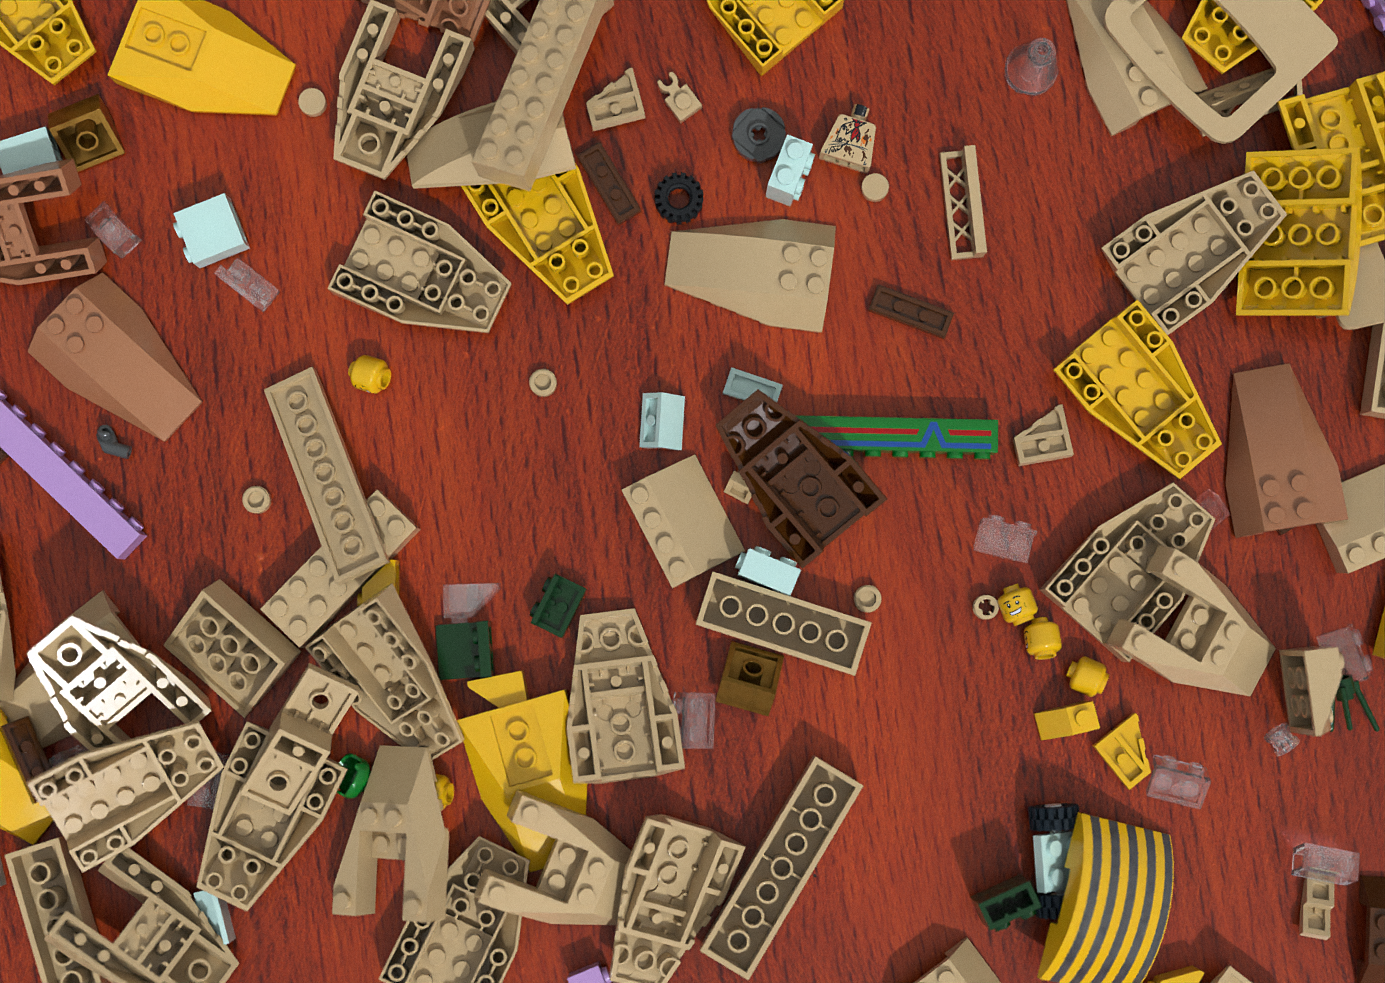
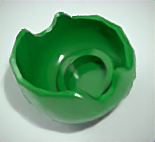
(355, 777)

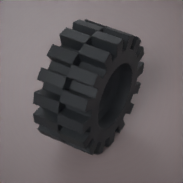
(678, 214)

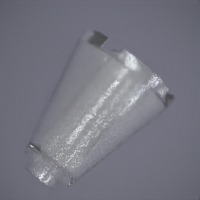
(1032, 67)

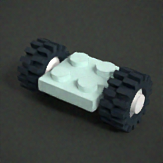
(1051, 853)

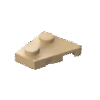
(616, 104)
(1044, 440)

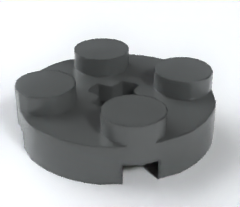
(758, 119)

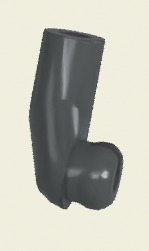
(110, 444)

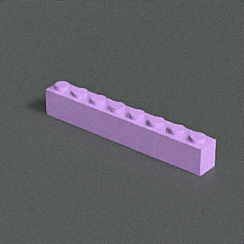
(66, 482)

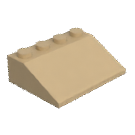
(683, 520)
(1361, 537)
(231, 647)

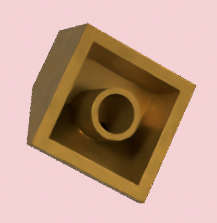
(86, 132)
(750, 678)

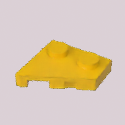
(1125, 752)

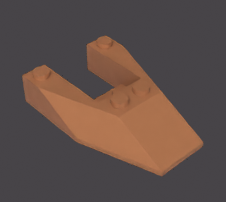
(20, 255)

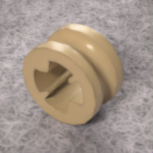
(979, 612)

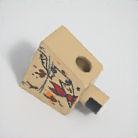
(851, 141)

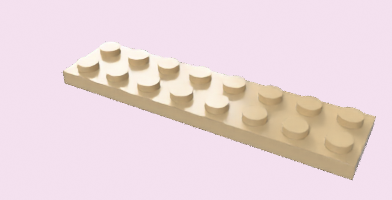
(326, 476)

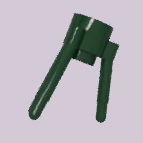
(1345, 692)

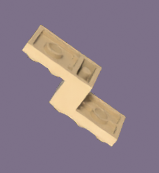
(299, 739)

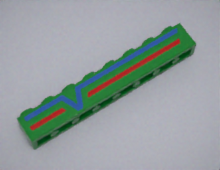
(909, 435)

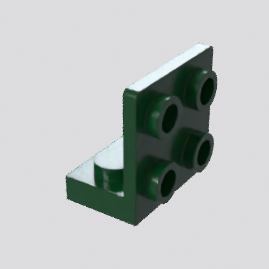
(465, 650)

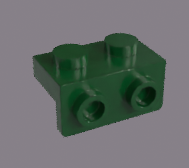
(557, 605)

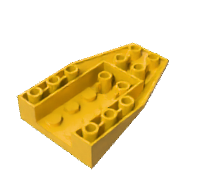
(771, 27)
(200, 59)
(525, 751)

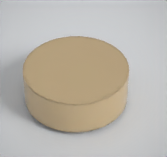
(312, 102)
(874, 187)
(543, 382)
(257, 499)
(867, 598)

